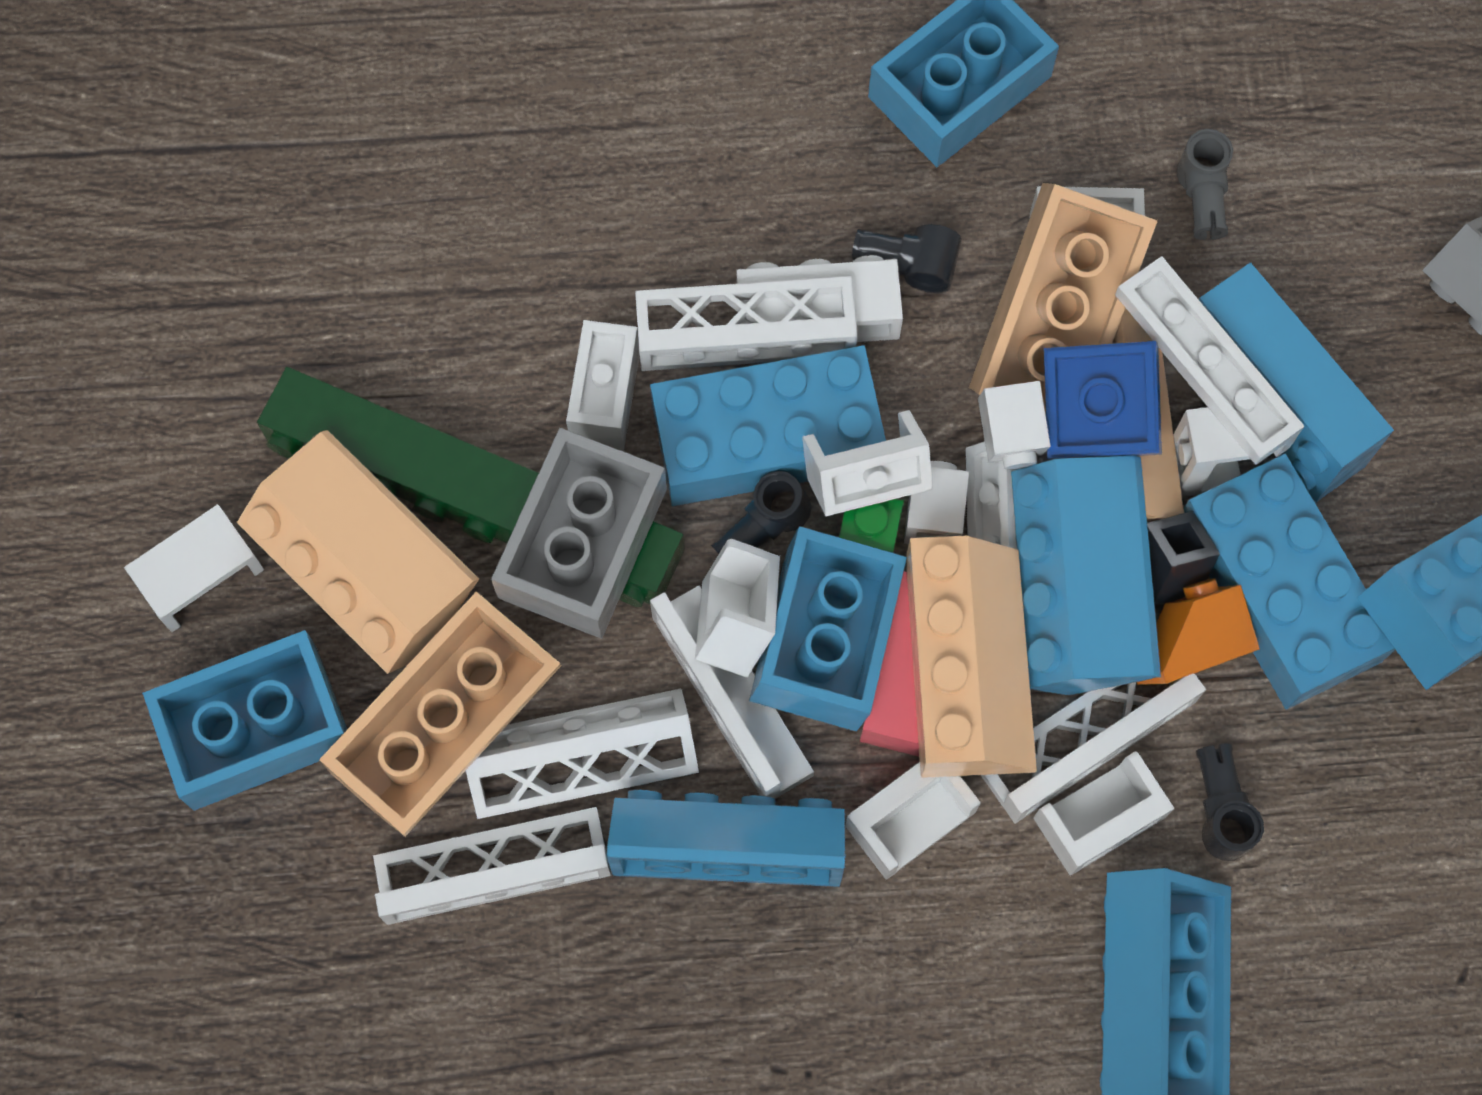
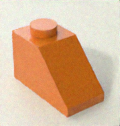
(1203, 630)

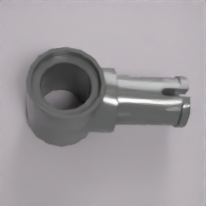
(1205, 183)

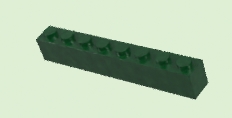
(436, 470)

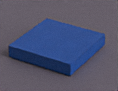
(1103, 400)

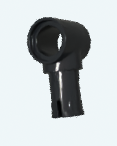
(923, 257)
(760, 521)
(1227, 802)

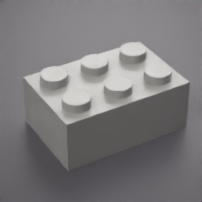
(580, 533)

